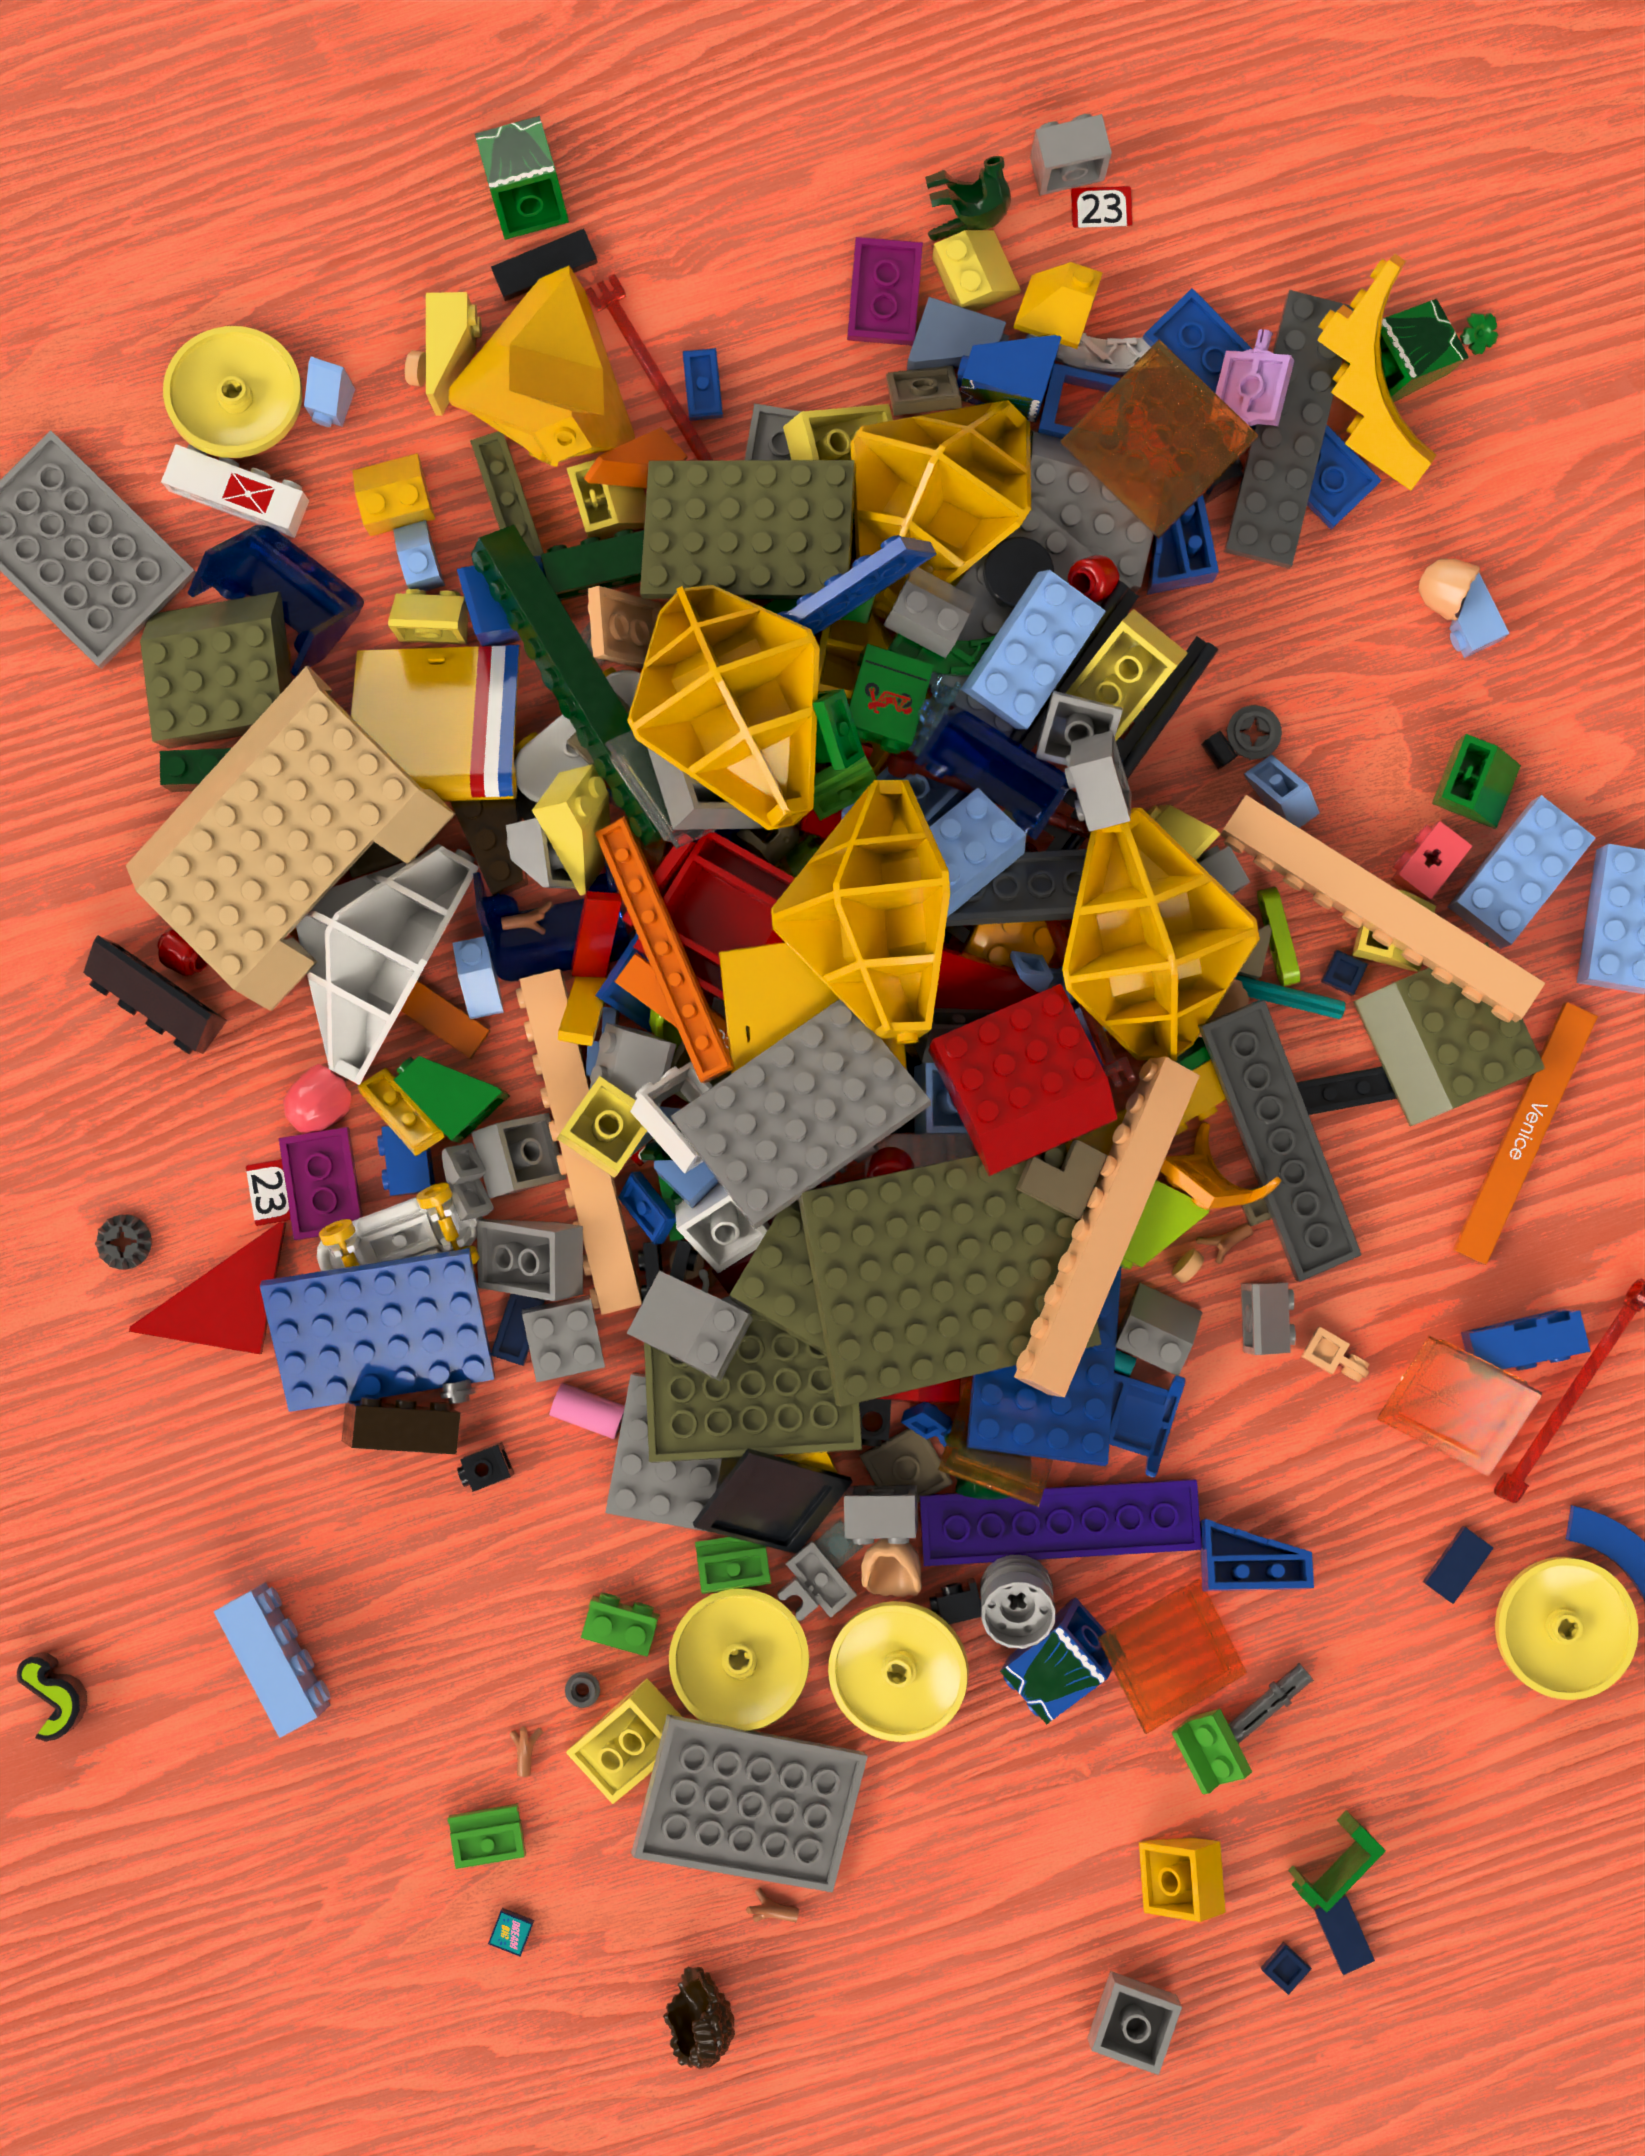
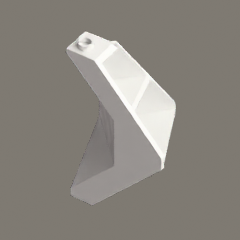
(373, 946)

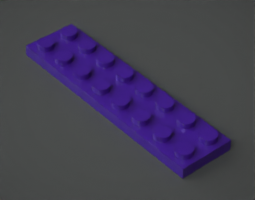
(1065, 1525)

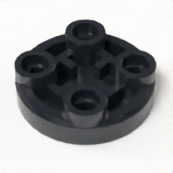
(1013, 567)

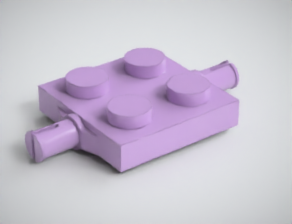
(1256, 382)

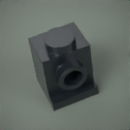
(497, 1462)
(957, 1602)

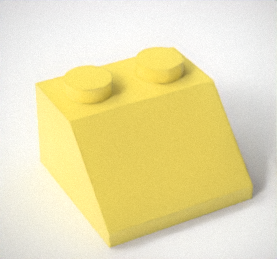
(974, 269)
(429, 617)
(604, 1127)

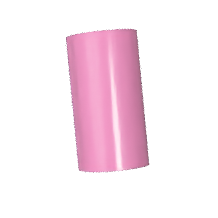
(587, 1410)

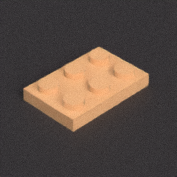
(621, 625)

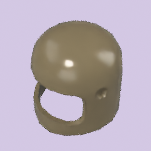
(774, 847)

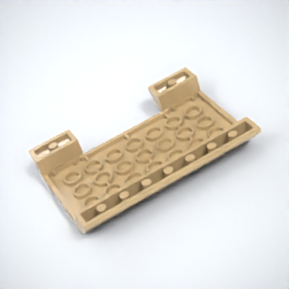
(277, 834)

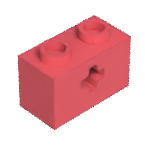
(1447, 852)

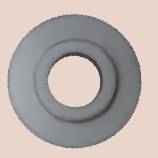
(457, 1392)
(574, 1697)

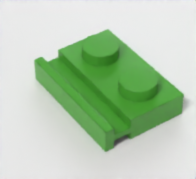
(841, 788)
(731, 1564)
(486, 1836)

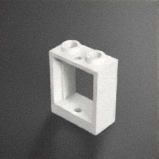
(658, 1124)

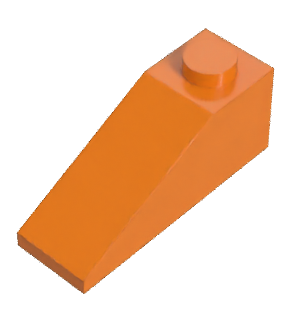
(629, 462)

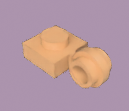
(1328, 1351)

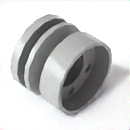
(1017, 1601)

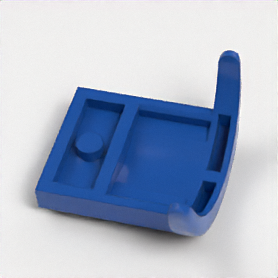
(1143, 1417)

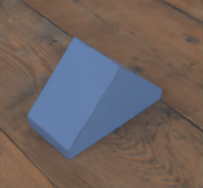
(690, 1185)

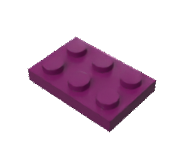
(884, 291)
(320, 1180)

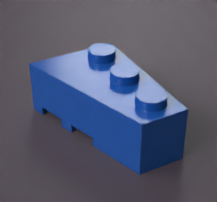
(1184, 553)
(1529, 1339)
(1249, 1562)

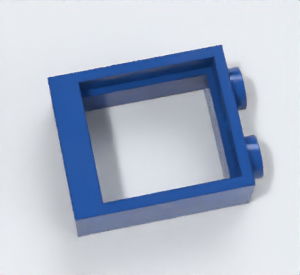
(1074, 376)

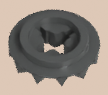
(1266, 723)
(134, 1253)

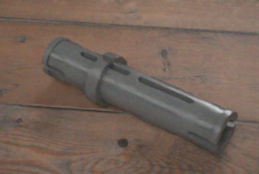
(1270, 1702)

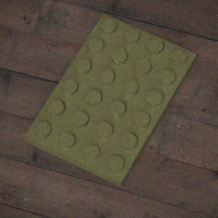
(747, 526)
(769, 1400)

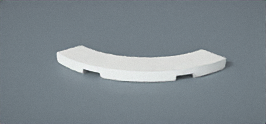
(1101, 355)

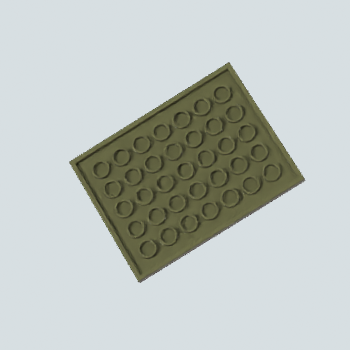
(930, 1273)

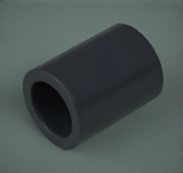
(1219, 750)

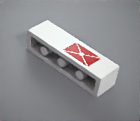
(235, 490)

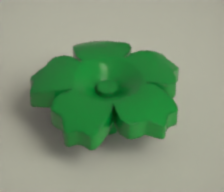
(1481, 332)

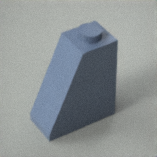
(950, 333)

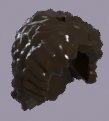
(699, 2020)

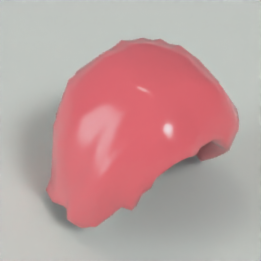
(316, 1100)

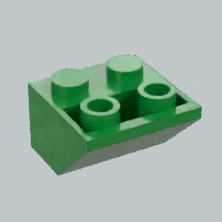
(1477, 781)

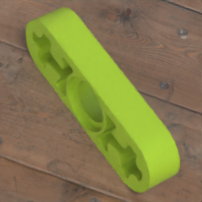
(1280, 939)

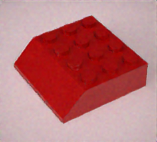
(722, 905)
(1024, 1079)

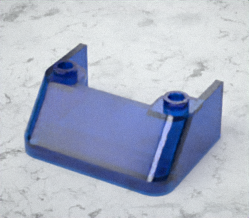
(267, 562)
(998, 767)
(525, 951)

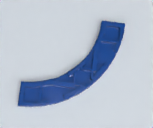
(1611, 1540)

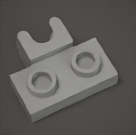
(816, 1583)

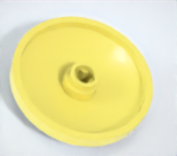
(232, 391)
(1566, 1628)
(739, 1659)
(898, 1671)

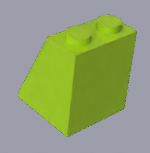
(1162, 1221)

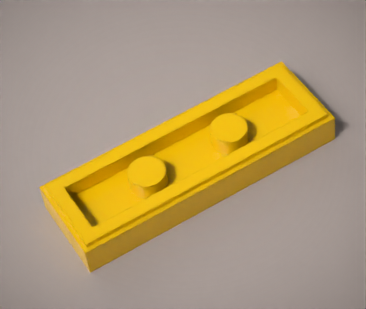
(582, 1012)
(400, 1112)

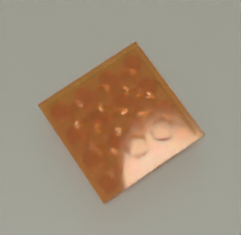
(1159, 439)

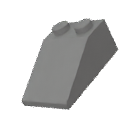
(530, 1258)
(690, 1325)

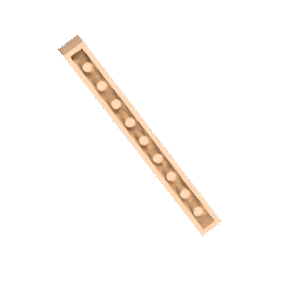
(1381, 909)
(591, 1188)
(1106, 1226)

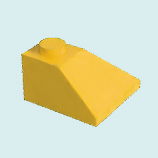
(1059, 302)

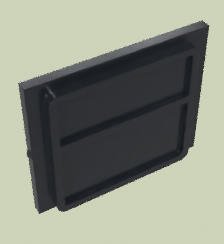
(772, 1501)

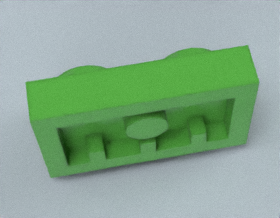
(620, 1624)
(1211, 1750)

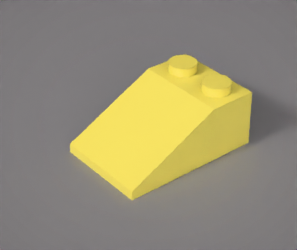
(450, 343)
(829, 431)
(1129, 668)
(569, 816)
(1184, 829)
(624, 1742)

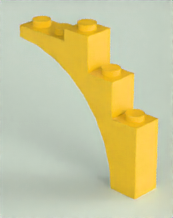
(1355, 337)

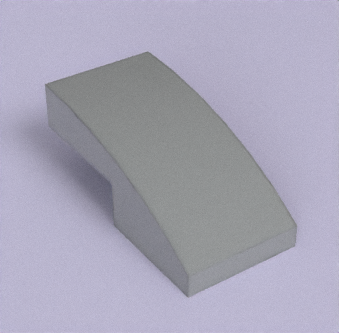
(463, 1175)

